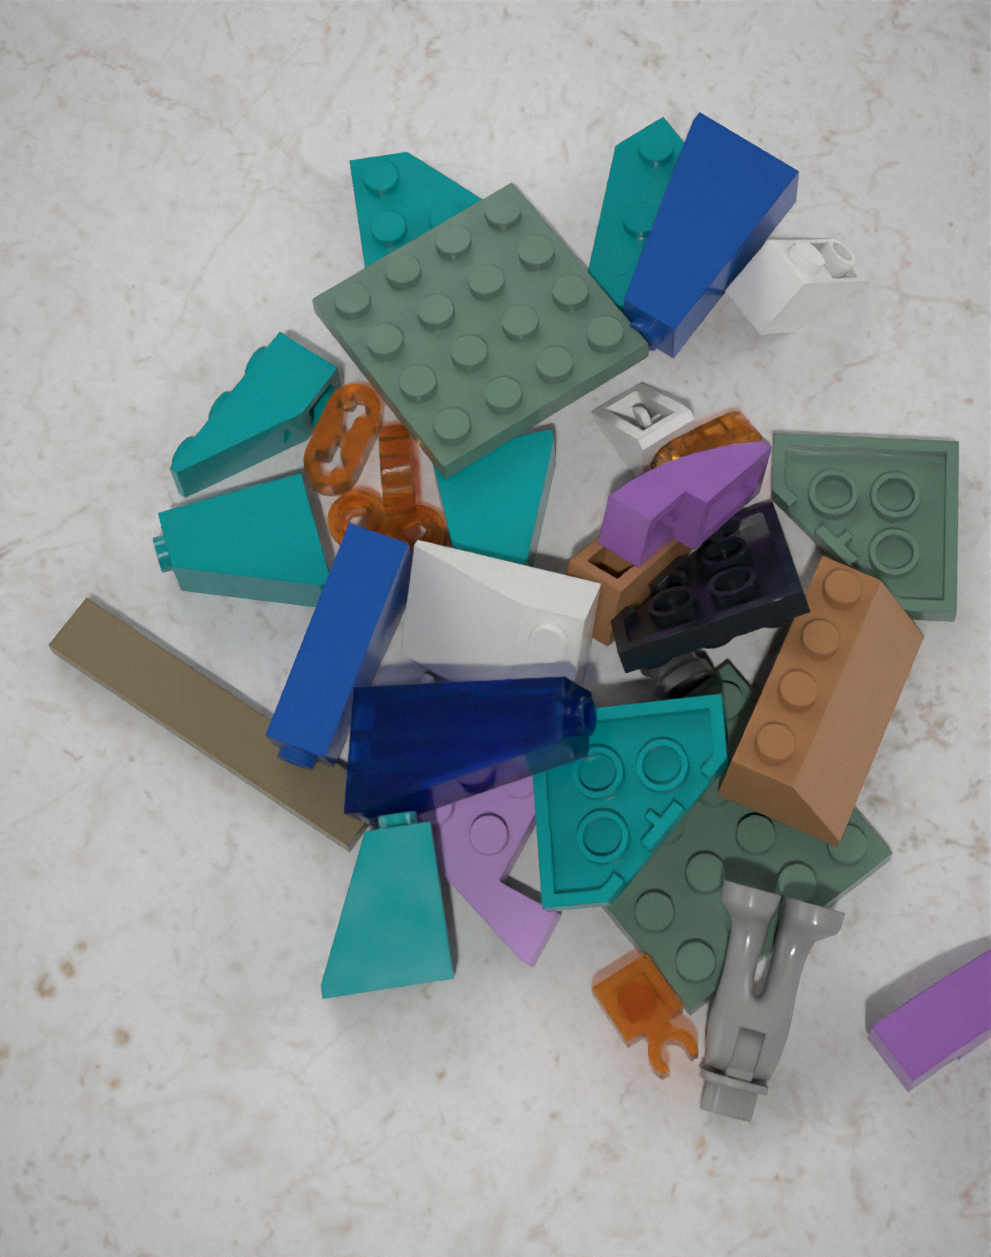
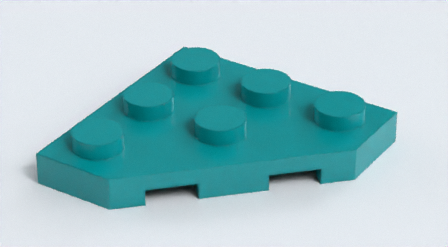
(401, 201)
(630, 204)
(623, 800)

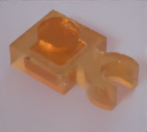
(642, 1007)

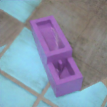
(682, 500)
(937, 1024)

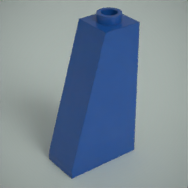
(706, 231)
(342, 646)

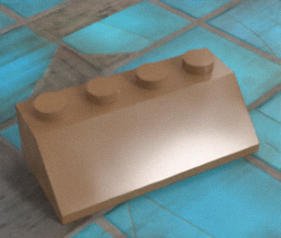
(825, 704)

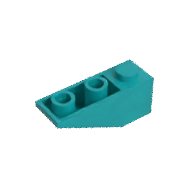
(261, 417)

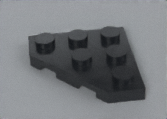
(725, 590)

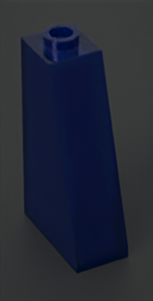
(459, 739)

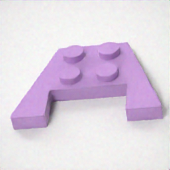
(476, 852)

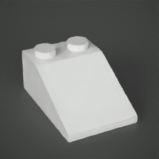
(496, 618)

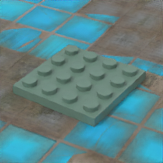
(479, 329)
(676, 898)

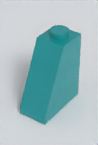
(501, 499)
(247, 545)
(392, 914)

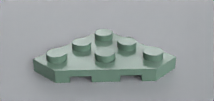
(878, 510)

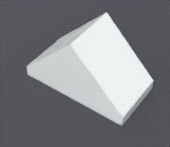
(641, 424)

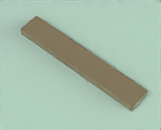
(203, 718)

